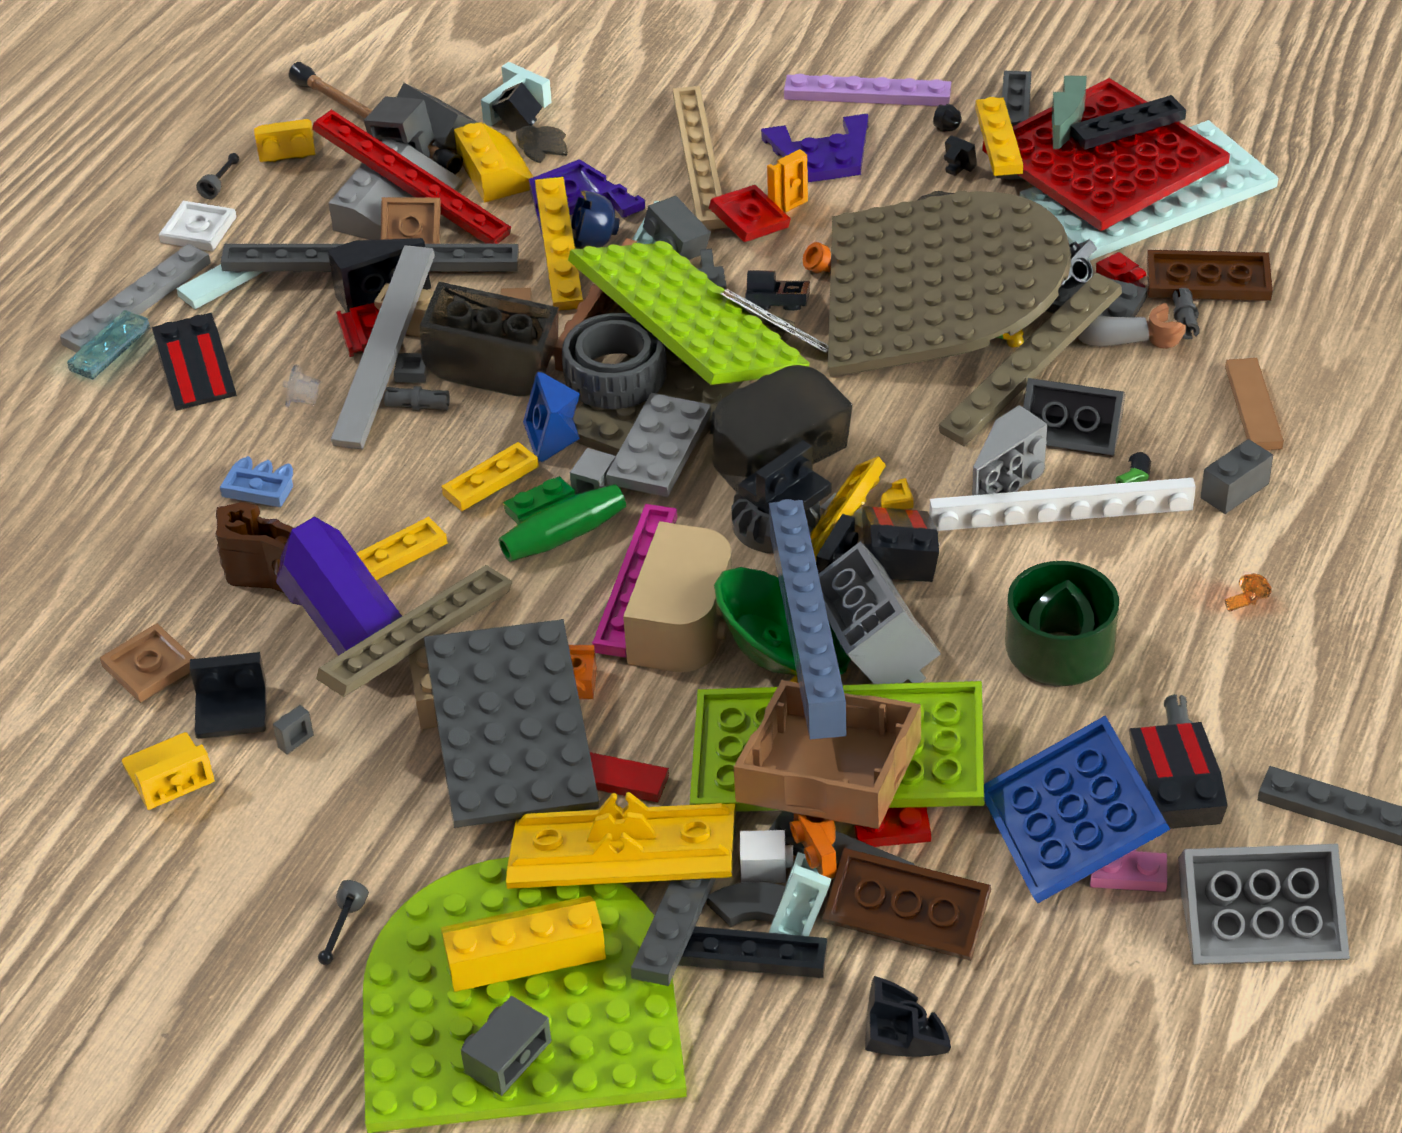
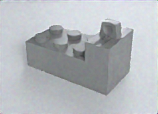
(874, 620)

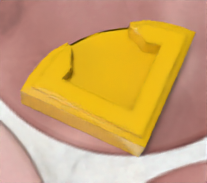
(898, 496)

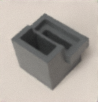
(402, 121)

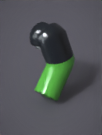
(1139, 469)

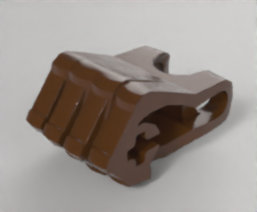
(250, 545)

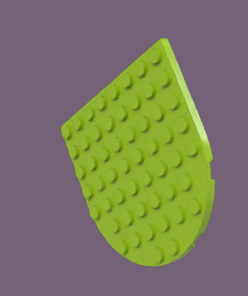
(608, 1031)

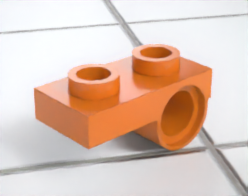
(817, 838)

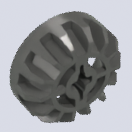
(753, 525)

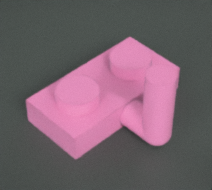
(1133, 872)

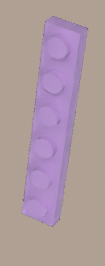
(867, 90)

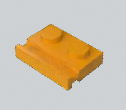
(788, 181)

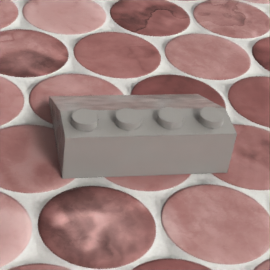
(358, 203)
(1264, 904)

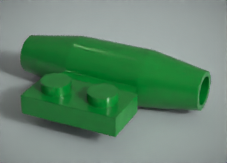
(555, 515)

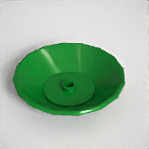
(758, 622)

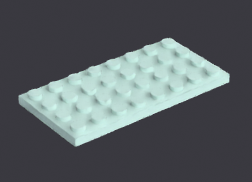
(1221, 188)

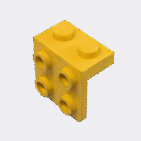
(284, 140)

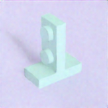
(513, 75)
(800, 899)

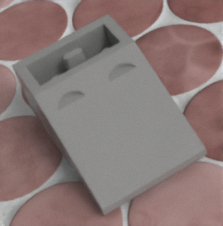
(1011, 453)

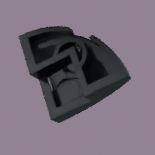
(901, 1025)

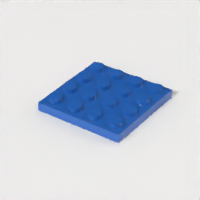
(1073, 809)

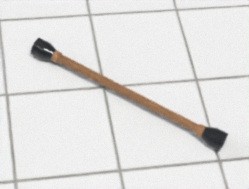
(306, 77)

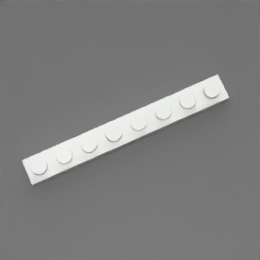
(1062, 504)

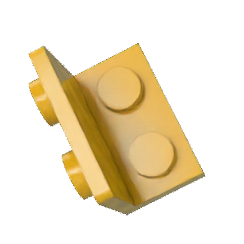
(168, 770)

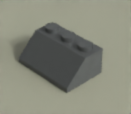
(441, 115)
(1077, 414)

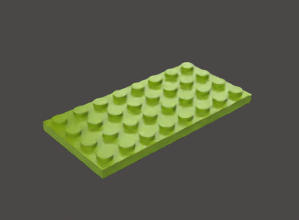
(686, 311)
(941, 773)

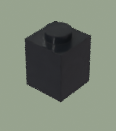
(517, 107)

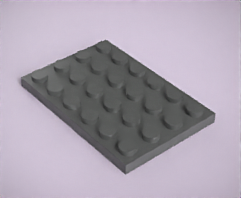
(510, 723)

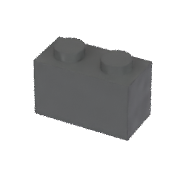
(676, 225)
(1236, 476)
(505, 1045)

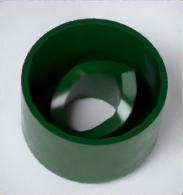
(1066, 600)

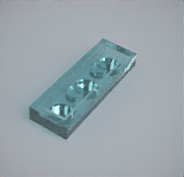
(108, 344)

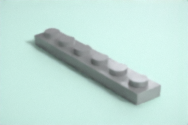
(139, 295)

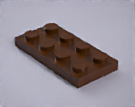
(1210, 274)
(907, 904)

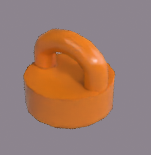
(817, 258)

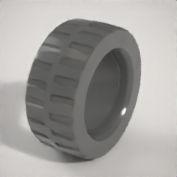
(613, 384)

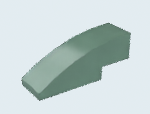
(1067, 108)

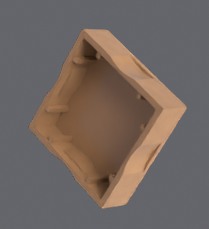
(833, 777)

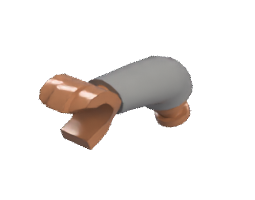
(1126, 330)

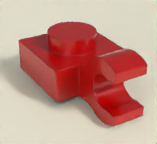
(1121, 269)

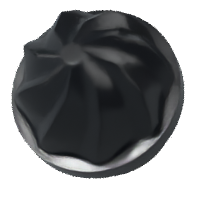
(947, 117)

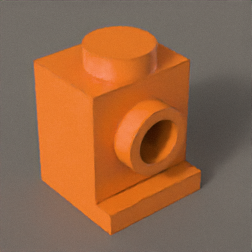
(584, 668)

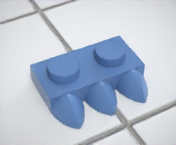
(258, 484)

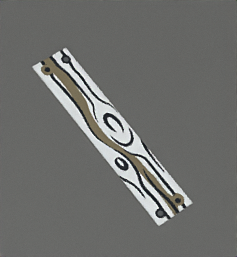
(775, 320)

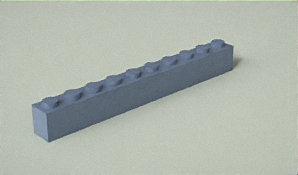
(807, 621)

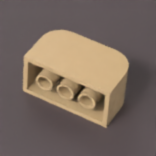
(674, 607)

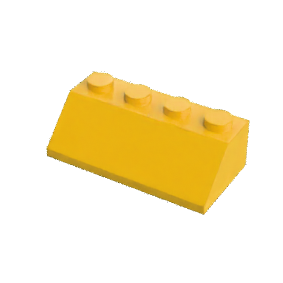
(523, 943)

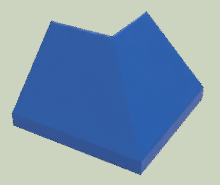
(550, 416)

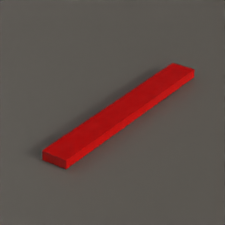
(411, 177)

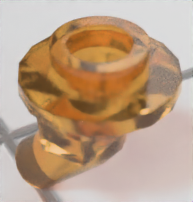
(1253, 587)

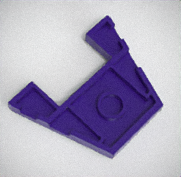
(826, 156)
(580, 177)

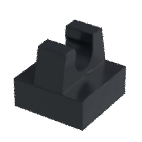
(959, 155)

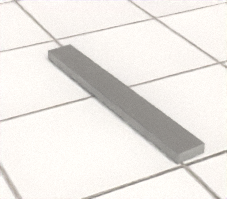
(382, 347)

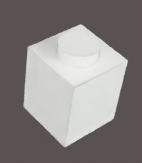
(764, 856)

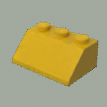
(491, 161)

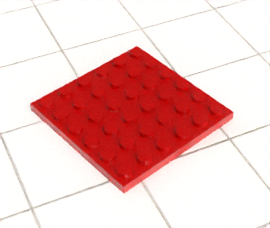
(1118, 176)

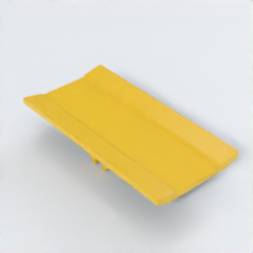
(622, 844)

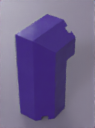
(333, 585)

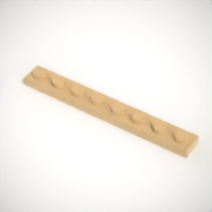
(698, 153)

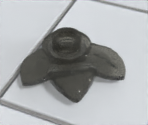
(541, 141)

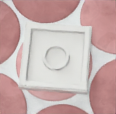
(197, 225)

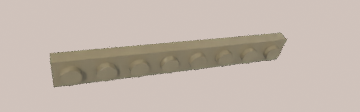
(1029, 359)
(407, 633)

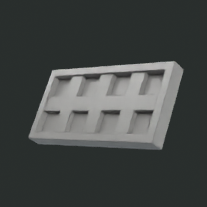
(658, 444)

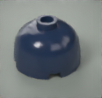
(593, 220)

